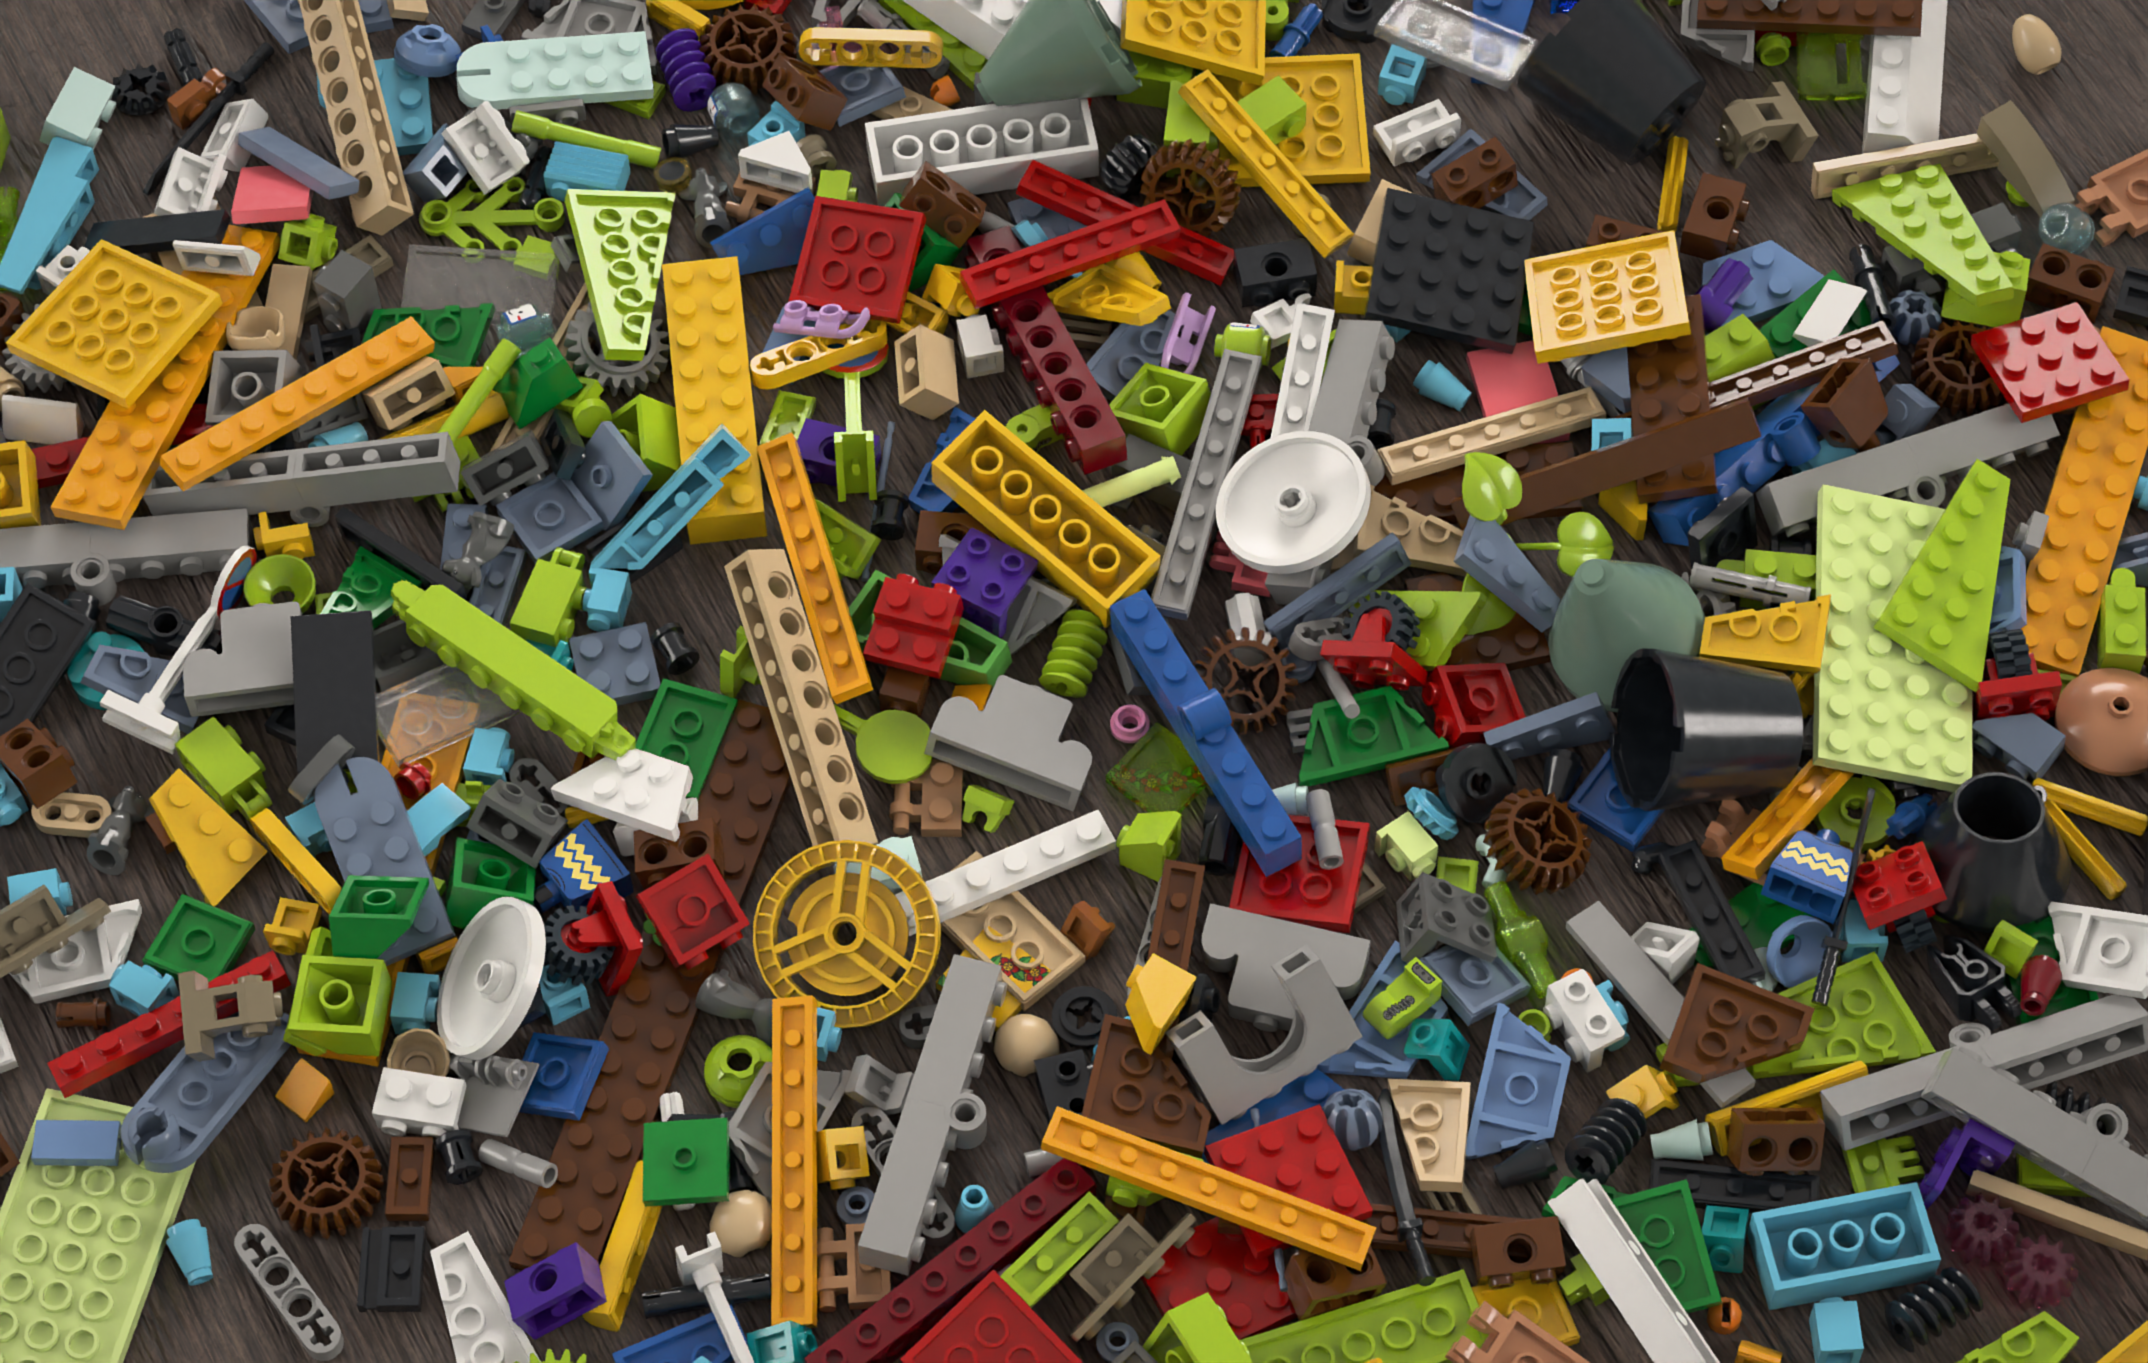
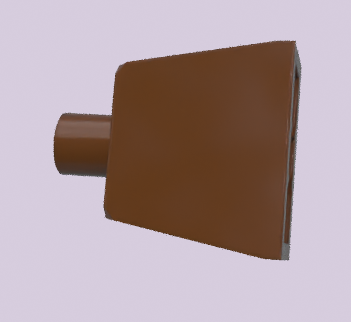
(1848, 405)

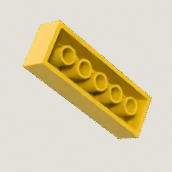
(1044, 516)

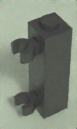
(1901, 273)
(1143, 453)

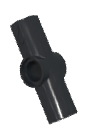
(148, 622)
(1219, 840)

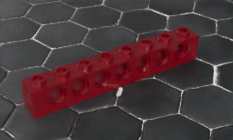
(1053, 365)
(926, 1296)

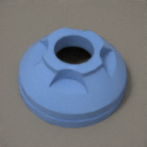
(427, 51)
(1806, 954)

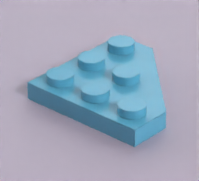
(406, 103)

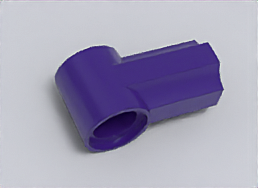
(1722, 292)

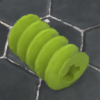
(1074, 654)

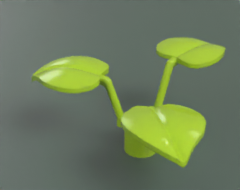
(1491, 488)

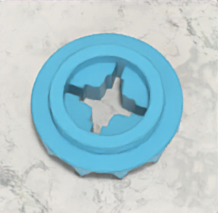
(1431, 813)

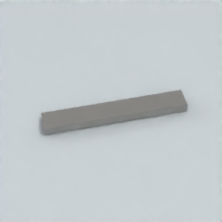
(1643, 986)

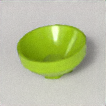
(280, 574)
(727, 1084)

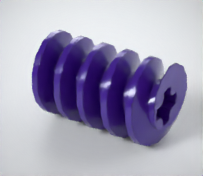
(684, 69)

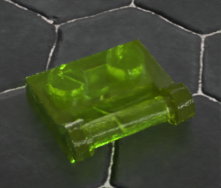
(1818, 67)

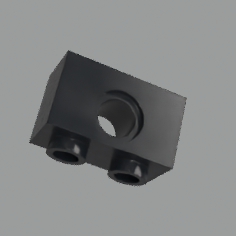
(1288, 259)

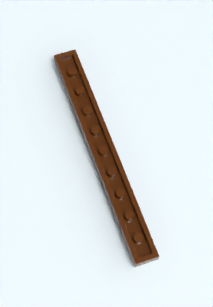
(1171, 941)

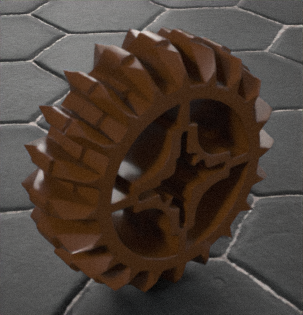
(746, 45)
(1201, 179)
(1952, 377)
(1254, 696)
(1531, 833)
(339, 1157)

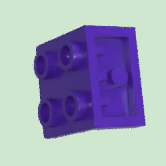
(987, 578)
(1972, 1149)

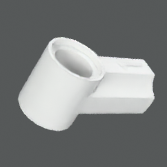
(1241, 612)

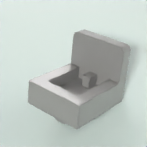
(2029, 536)
(877, 1085)

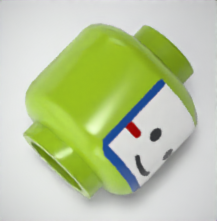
(1244, 339)

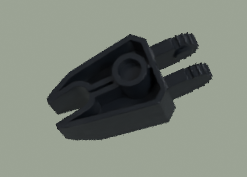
(1971, 982)

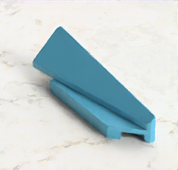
(51, 213)
(674, 503)

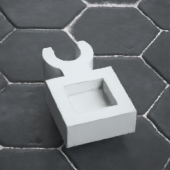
(1278, 319)

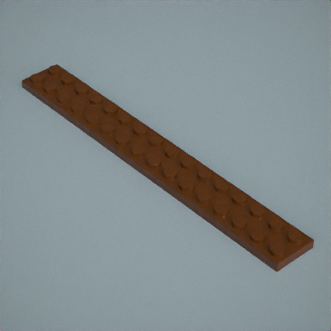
(654, 1014)

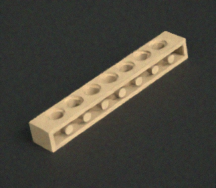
(357, 112)
(799, 698)

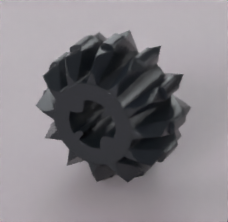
(1126, 163)

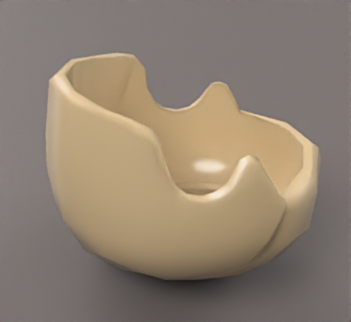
(256, 329)
(1023, 1041)
(419, 1052)
(742, 1222)

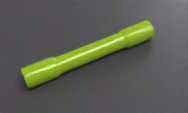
(544, 128)
(492, 372)

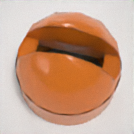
(944, 91)
(1714, 1317)

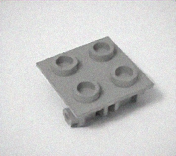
(492, 1092)

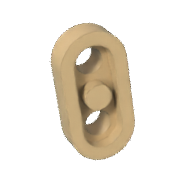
(75, 814)

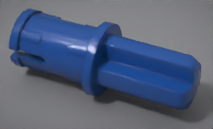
(1297, 33)
(1910, 816)

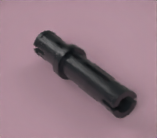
(1870, 277)
(689, 1298)

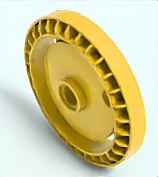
(879, 927)

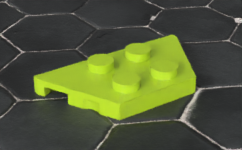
(1441, 621)

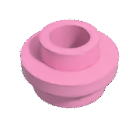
(1129, 714)

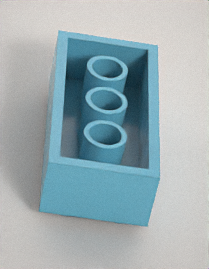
(1843, 1246)

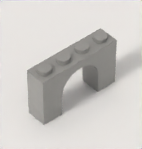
(1317, 1032)

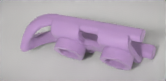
(827, 318)
(1189, 322)

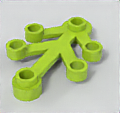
(488, 216)

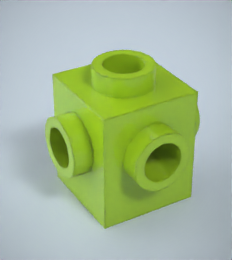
(308, 242)

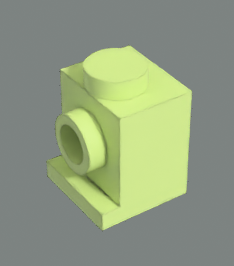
(1407, 846)

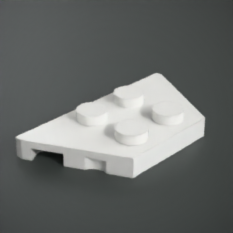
(632, 791)
(2101, 949)
(86, 960)

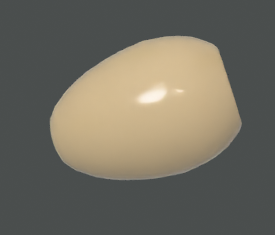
(2035, 44)

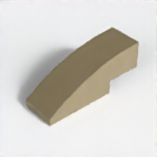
(2024, 158)

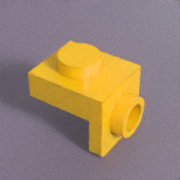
(288, 540)
(292, 926)
(1647, 1090)

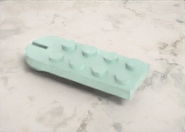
(556, 70)

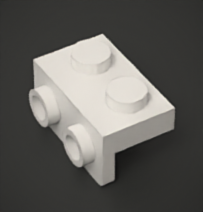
(1417, 132)
(486, 147)
(191, 184)
(1582, 1018)
(417, 1103)

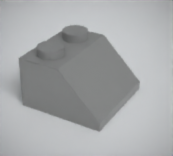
(246, 378)

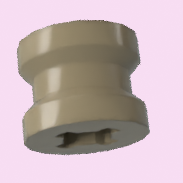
(814, 151)

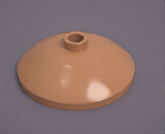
(2099, 733)

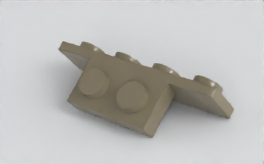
(38, 926)
(1118, 1263)

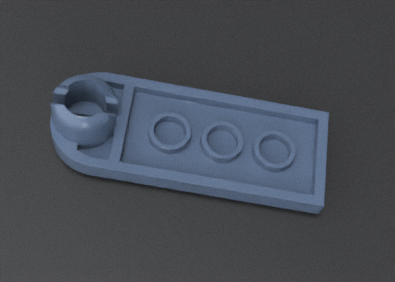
(376, 838)
(197, 1099)

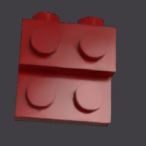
(914, 625)
(1471, 701)
(693, 912)

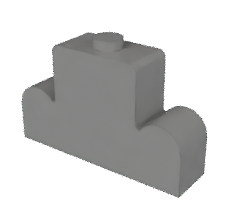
(253, 664)
(1014, 741)
(1256, 943)

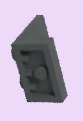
(1445, 913)

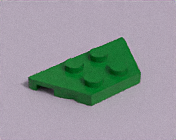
(1378, 736)

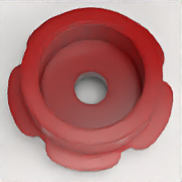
(413, 780)

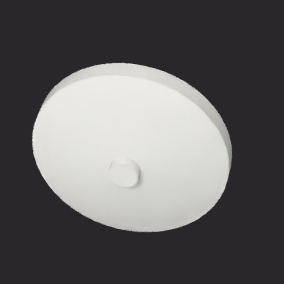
(1293, 502)
(491, 978)

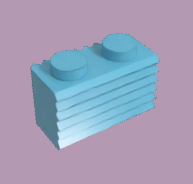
(584, 169)

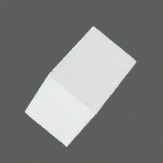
(776, 164)
(1668, 947)

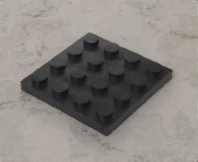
(1449, 270)

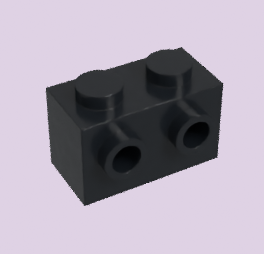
(1062, 1082)

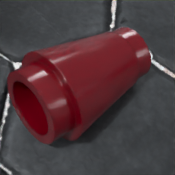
(2039, 982)

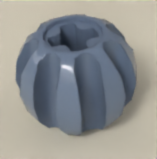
(1914, 316)
(1353, 1117)

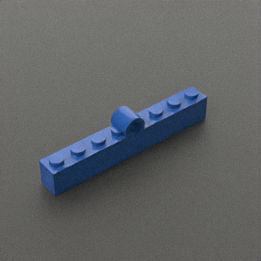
(1785, 439)
(1206, 732)

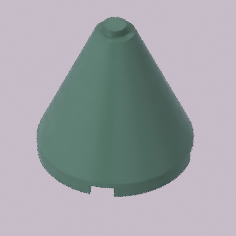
(1058, 54)
(1612, 614)

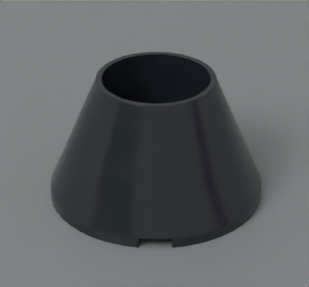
(1992, 877)

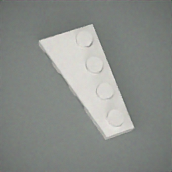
(476, 1307)

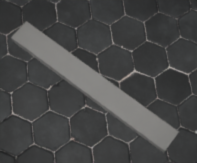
(1208, 468)

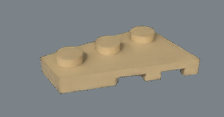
(1434, 1129)

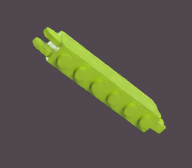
(512, 669)

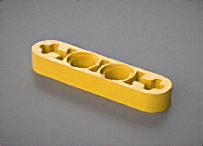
(870, 42)
(778, 368)
(296, 859)

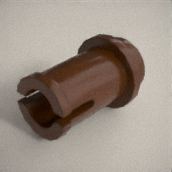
(84, 1014)

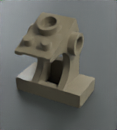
(1754, 122)
(257, 1008)

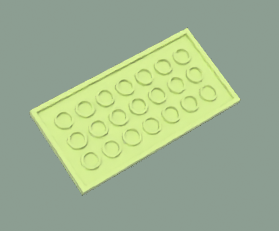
(1873, 699)
(80, 1247)

